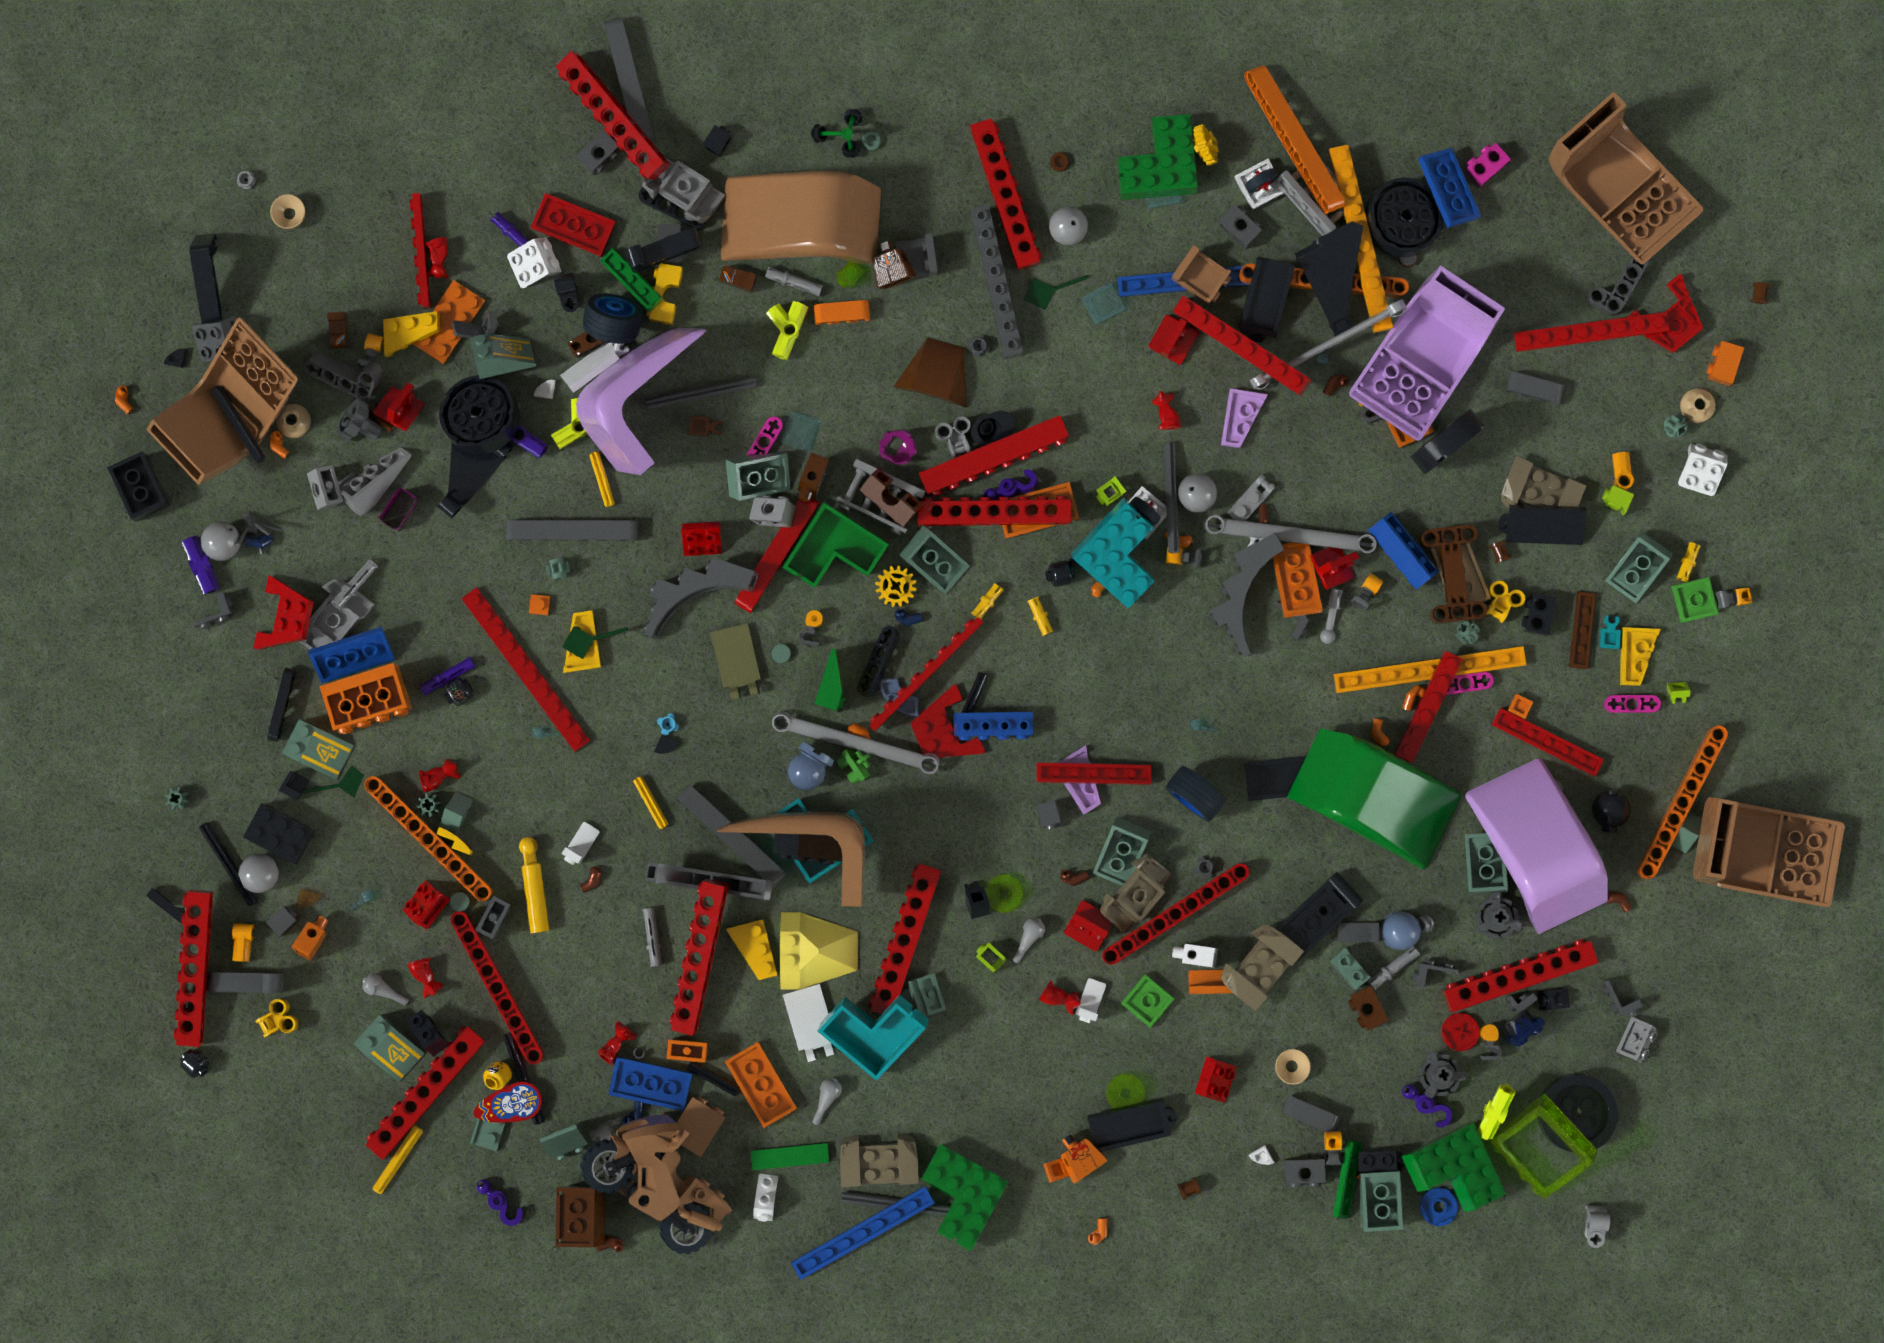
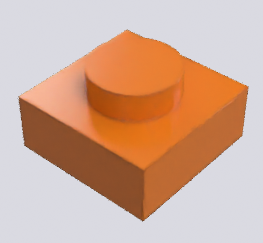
(539, 605)
(1520, 706)
(1056, 1170)

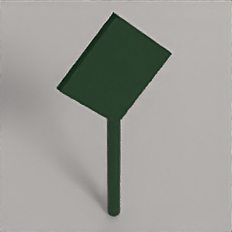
(1041, 293)
(579, 642)
(349, 783)

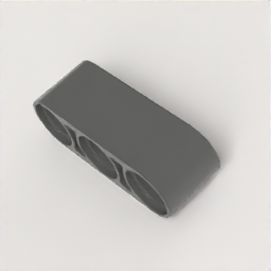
(1535, 387)
(1310, 1114)

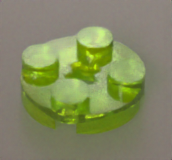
(1004, 882)
(1128, 1082)

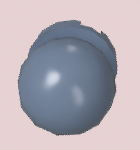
(808, 769)
(1400, 930)

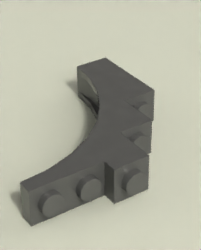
(691, 584)
(1232, 611)
(692, 878)

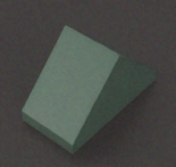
(455, 812)
(1688, 833)

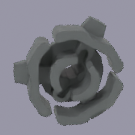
(358, 422)
(1492, 923)
(1451, 1075)

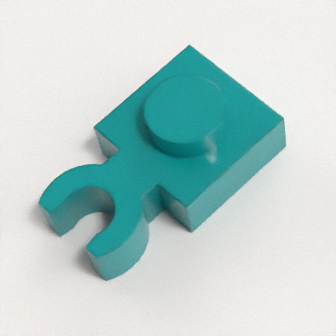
(1610, 637)

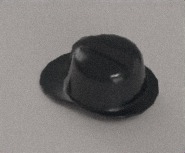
(992, 427)

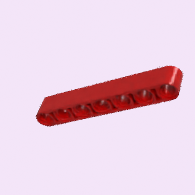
(776, 553)

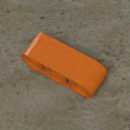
(842, 311)

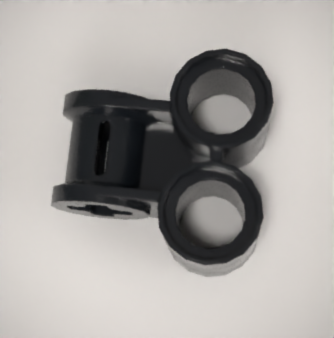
(566, 289)

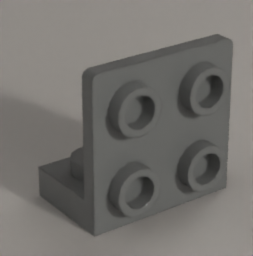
(921, 255)
(211, 336)

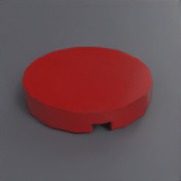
(1460, 1031)

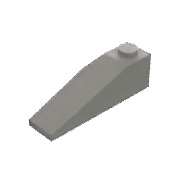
(367, 488)

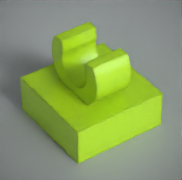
(1678, 690)

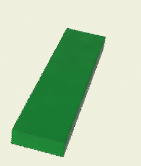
(631, 281)
(789, 1156)
(1347, 1180)

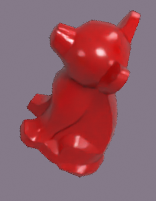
(438, 253)
(1168, 416)
(434, 777)
(422, 973)
(1057, 996)
(609, 1051)

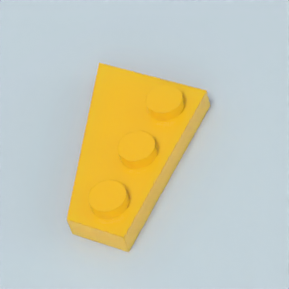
(405, 330)
(1635, 653)
(573, 663)
(755, 948)

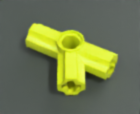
(782, 322)
(568, 433)
(1496, 1111)

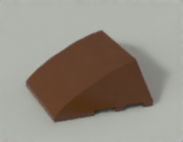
(936, 372)

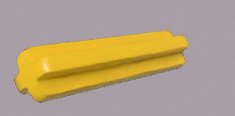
(602, 479)
(650, 802)

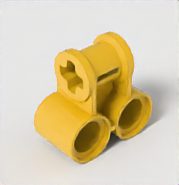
(1503, 602)
(275, 1021)

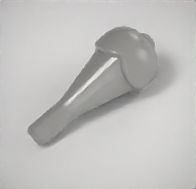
(1033, 930)
(375, 985)
(830, 1090)

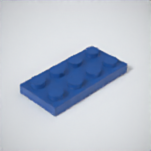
(1449, 187)
(351, 654)
(650, 1083)

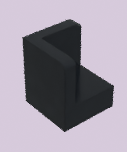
(294, 785)

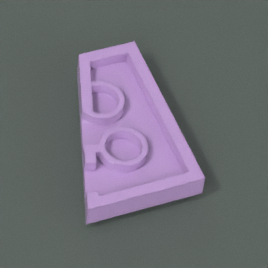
(1240, 415)
(1085, 795)

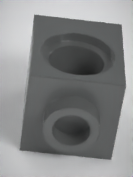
(1048, 814)
(283, 920)

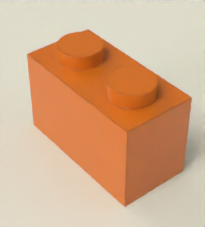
(1725, 363)
(687, 1050)

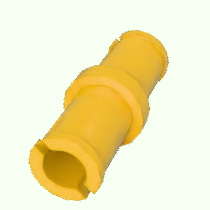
(1688, 562)
(987, 601)
(1040, 616)

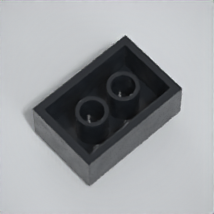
(138, 486)
(279, 833)
(807, 848)

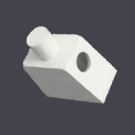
(1204, 955)

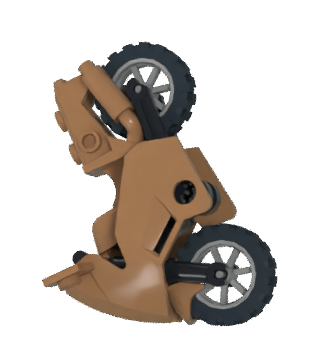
(648, 1160)

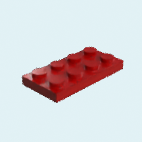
(573, 225)

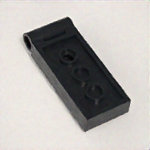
(1306, 923)

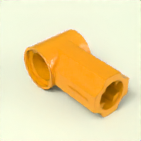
(1622, 469)
(242, 941)

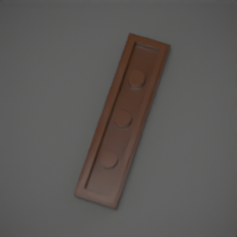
(1582, 630)

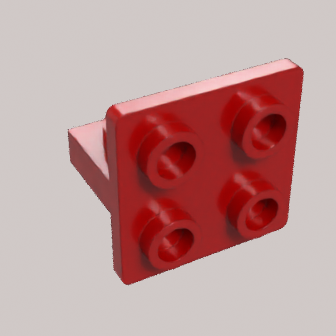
(1173, 339)
(399, 407)
(701, 538)
(1333, 566)
(425, 905)
(1088, 926)
(1215, 1080)

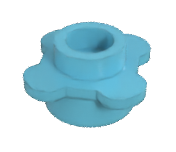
(670, 718)

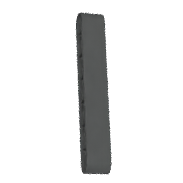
(627, 74)
(571, 530)
(736, 841)

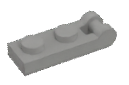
(1251, 499)

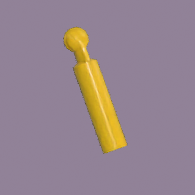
(533, 887)

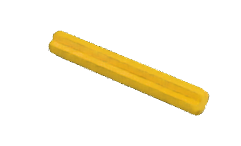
(397, 1159)

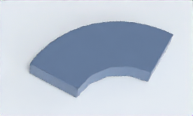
(889, 689)

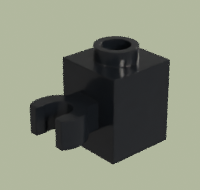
(976, 901)

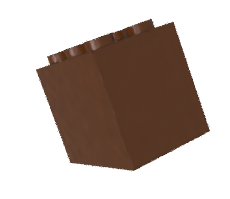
(580, 1217)

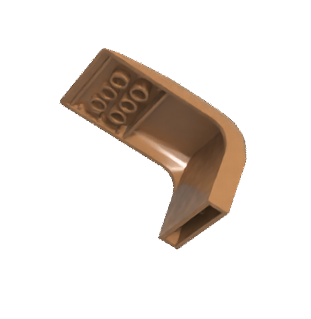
(1622, 182)
(800, 216)
(197, 428)
(838, 825)
(1768, 852)

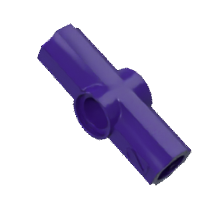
(530, 443)
(200, 565)

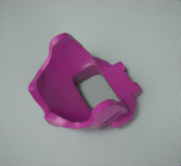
(904, 453)

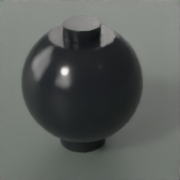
(1611, 810)

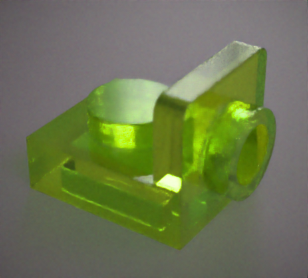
(849, 275)

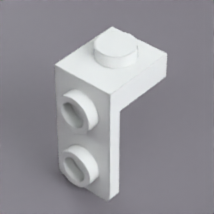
(580, 844)
(1090, 1000)
(765, 1197)

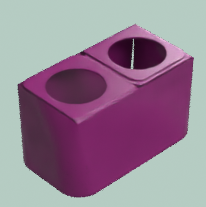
(390, 504)

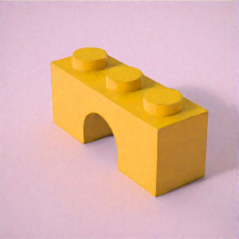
(666, 277)

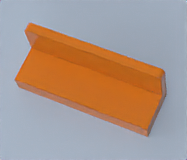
(1206, 982)

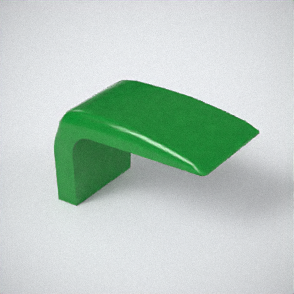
(1375, 795)

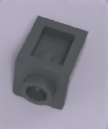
(1524, 1001)

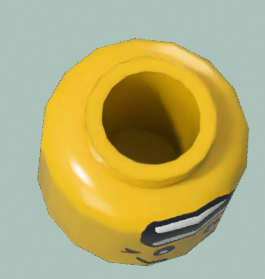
(497, 1075)

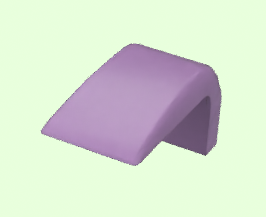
(1435, 345)
(603, 398)
(1541, 844)

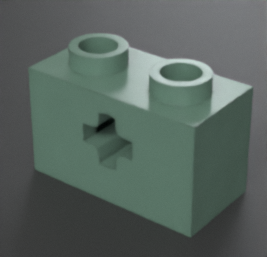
(1349, 968)

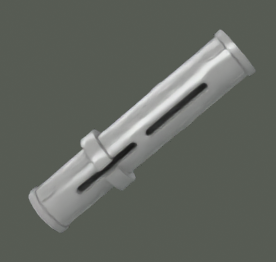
(786, 278)
(340, 599)
(652, 937)
(1393, 968)

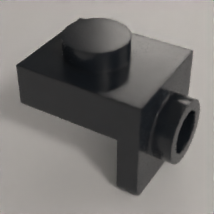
(1553, 999)

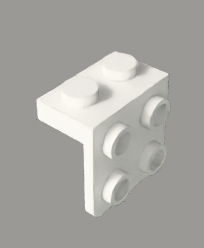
(533, 262)
(1703, 469)

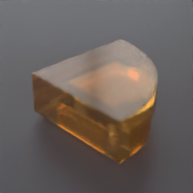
(306, 899)

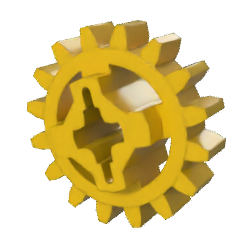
(1205, 144)
(903, 581)

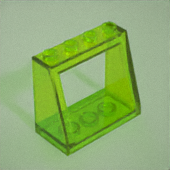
(1562, 1127)

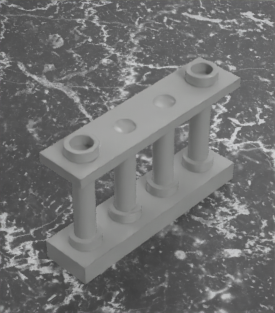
(1305, 204)
(896, 487)

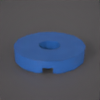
(1428, 1201)

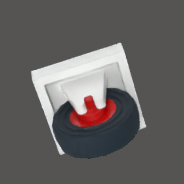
(1259, 184)
(1149, 507)

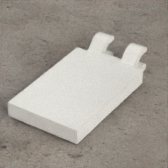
(593, 365)
(806, 1012)

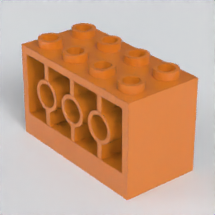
(365, 685)

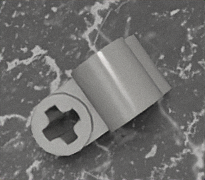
(956, 437)
(1596, 1223)

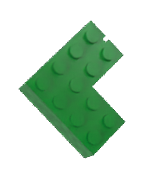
(1168, 170)
(831, 536)
(1461, 1159)
(973, 1191)

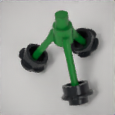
(850, 147)

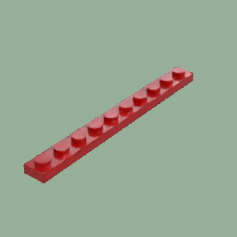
(525, 669)

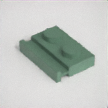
(926, 995)
(487, 1134)

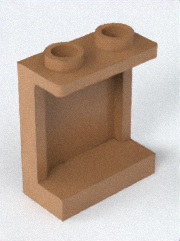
(1201, 276)
(701, 1123)

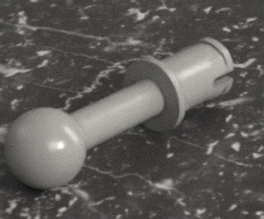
(1327, 635)

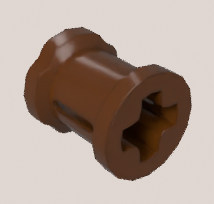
(1760, 293)
(1500, 551)
(1189, 1188)

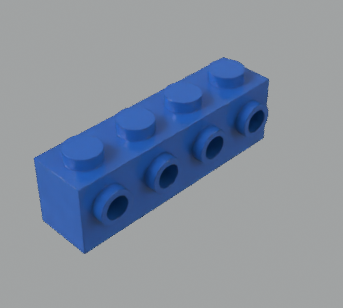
(1403, 550)
(993, 724)

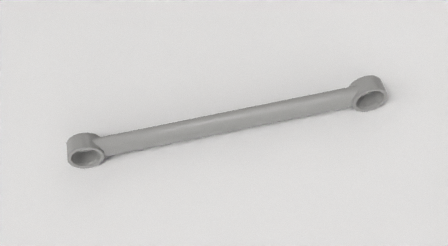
(1391, 311)
(1291, 534)
(855, 742)

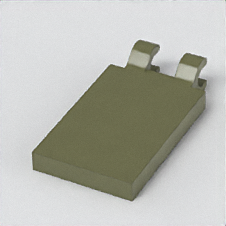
(736, 659)

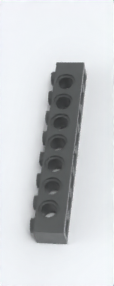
(996, 282)

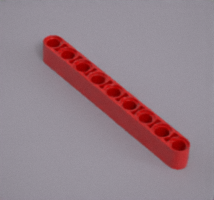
(1184, 913)
(489, 981)

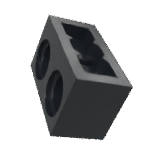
(1544, 616)
(427, 1033)

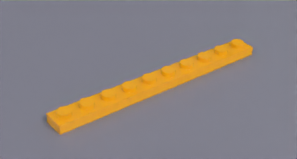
(1354, 211)
(1424, 670)

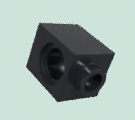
(717, 140)

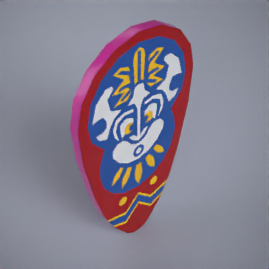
(510, 1104)

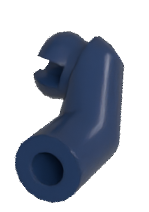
(259, 542)
(907, 619)
(636, 1114)

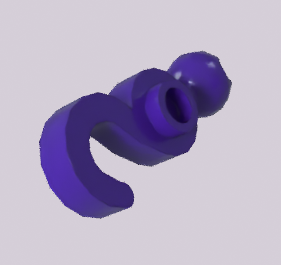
(1010, 487)
(1427, 1105)
(499, 1201)

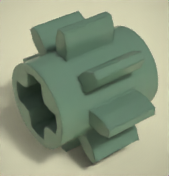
(1675, 426)
(557, 568)
(1467, 632)
(171, 797)
(424, 801)

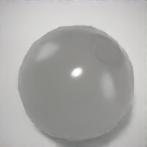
(1068, 225)
(1197, 492)
(220, 541)
(258, 873)

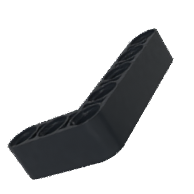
(201, 255)

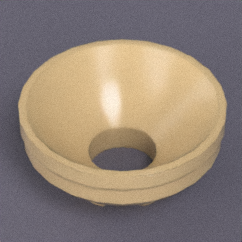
(283, 203)
(1689, 410)
(300, 427)
(1302, 1070)

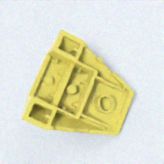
(814, 950)

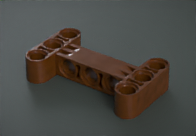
(1453, 574)

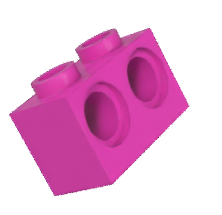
(1490, 168)

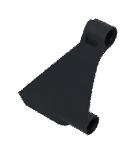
(1331, 270)
(468, 475)

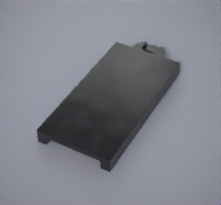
(1266, 298)
(1544, 524)
(1271, 777)
(1131, 1124)

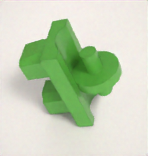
(857, 763)

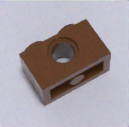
(1376, 1016)

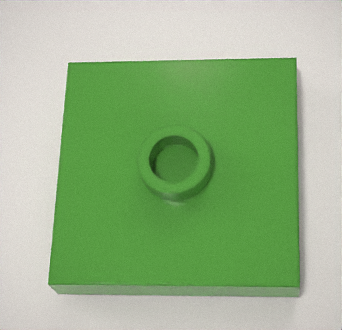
(1695, 600)
(1147, 1000)

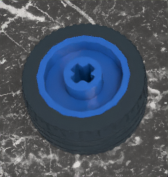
(612, 318)
(1195, 793)

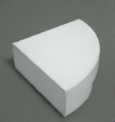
(545, 390)
(1262, 1156)

